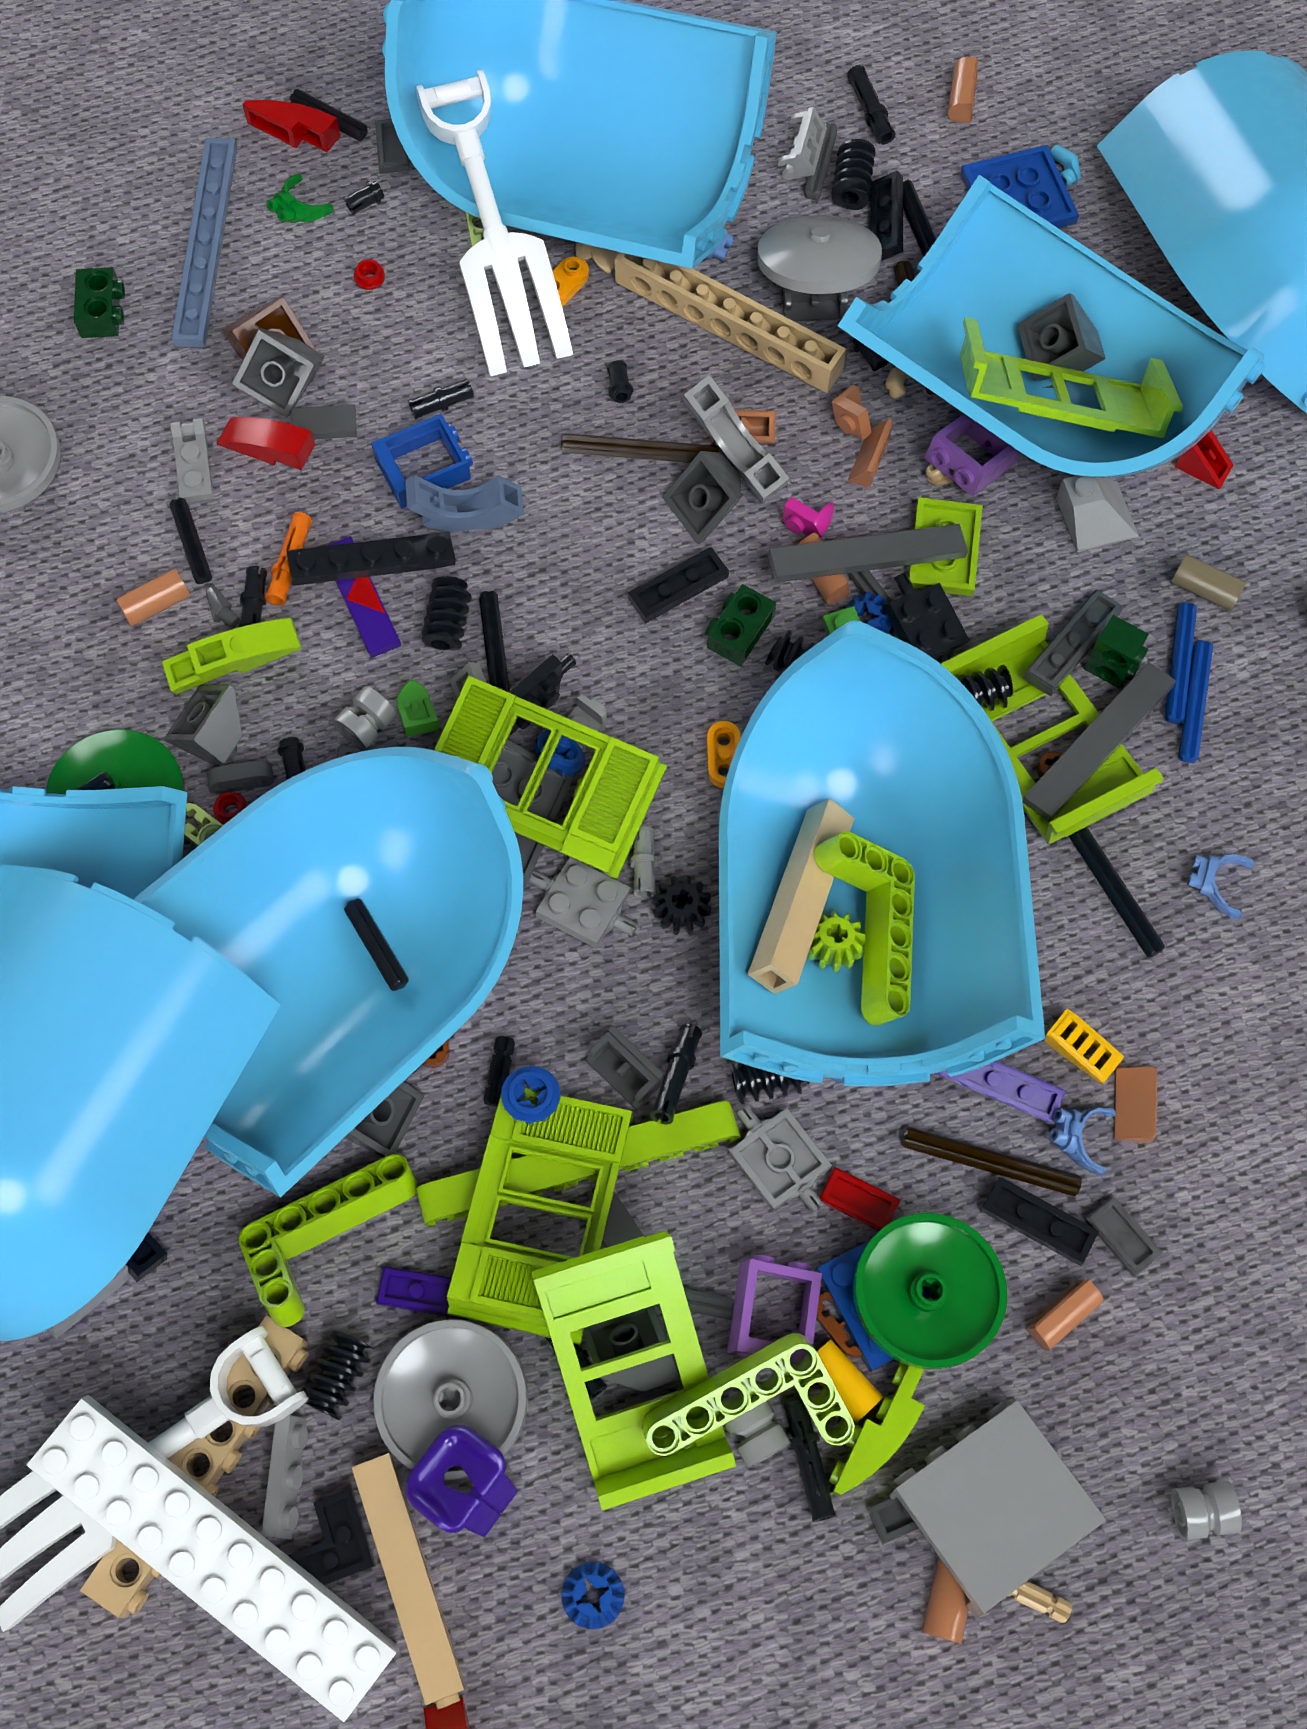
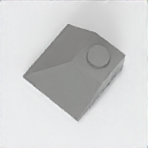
(1094, 512)

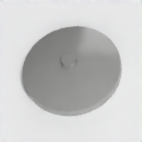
(819, 254)
(27, 452)
(448, 1378)

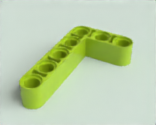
(888, 919)
(314, 1220)
(751, 1394)

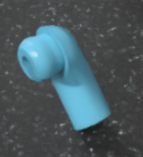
(1070, 164)

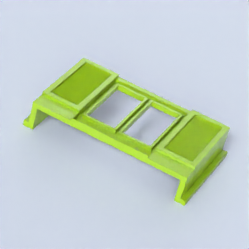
(1124, 404)
(1112, 785)
(610, 797)
(495, 1277)
(603, 1288)

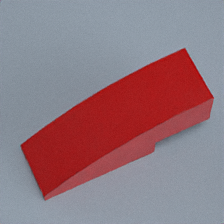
(293, 123)
(268, 440)

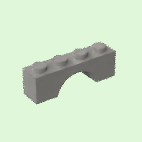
(729, 434)

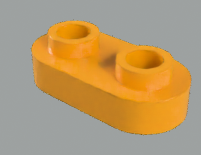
(570, 281)
(720, 755)

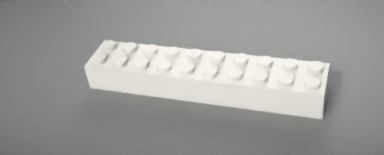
(214, 1557)

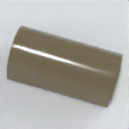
(1208, 582)

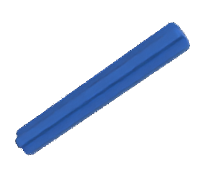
(1181, 662)
(1196, 701)

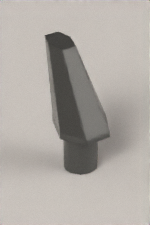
(220, 607)

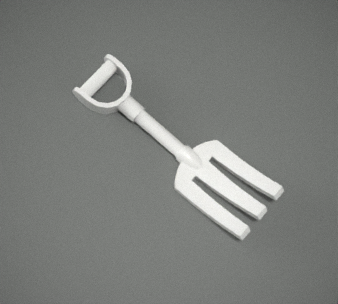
(498, 248)
(64, 1516)

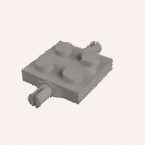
(583, 902)
(780, 1159)

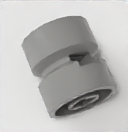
(367, 715)
(757, 1434)
(1211, 1509)

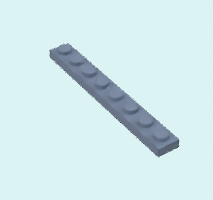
(204, 243)

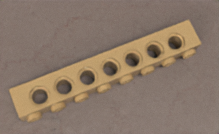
(734, 318)
(106, 1582)

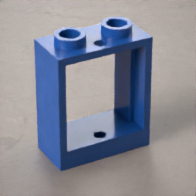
(413, 438)

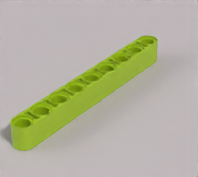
(531, 1175)

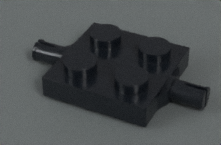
(926, 619)
(542, 685)

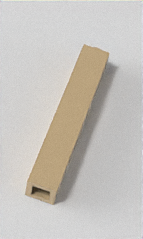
(798, 902)
(409, 1581)

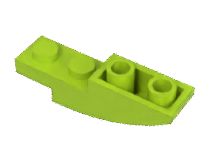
(231, 651)
(874, 1443)

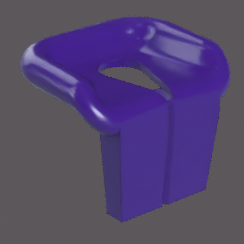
(448, 1507)

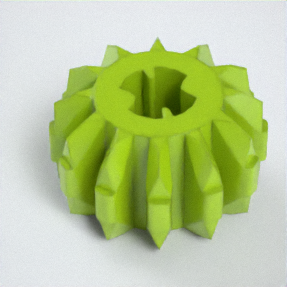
(846, 946)

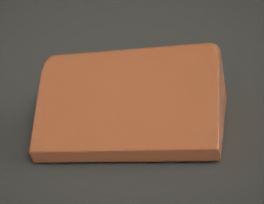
(871, 454)
(1135, 1104)

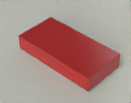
(859, 1199)

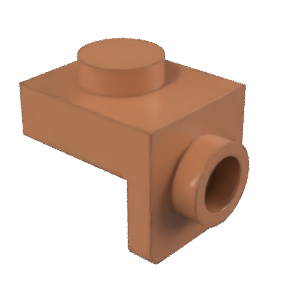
(851, 414)

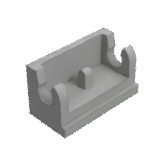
(806, 145)

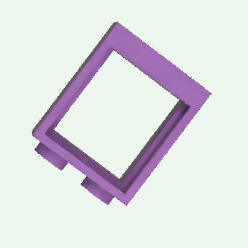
(968, 472)
(739, 1341)

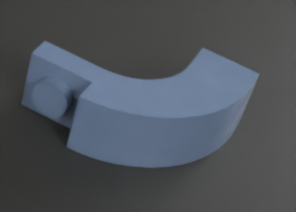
(469, 509)

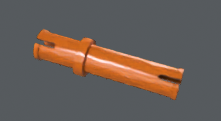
(294, 540)

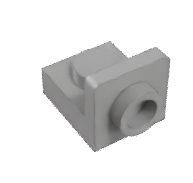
(590, 714)

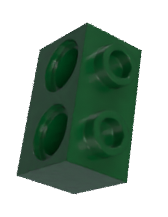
(98, 302)
(746, 627)
(1117, 652)

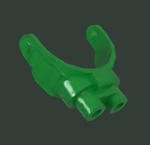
(293, 210)

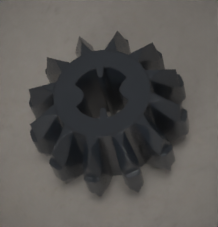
(693, 911)

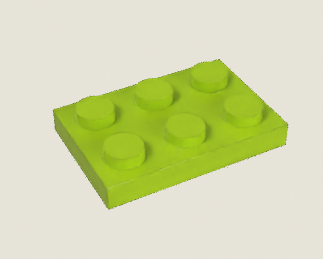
(954, 575)

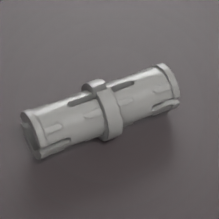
(644, 863)

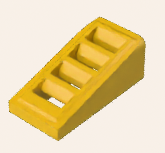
(1065, 1048)

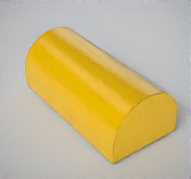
(853, 1387)

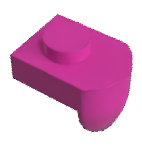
(803, 519)

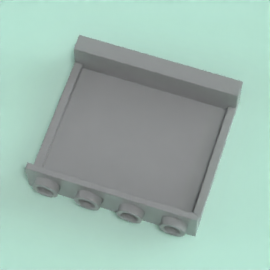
(997, 1505)

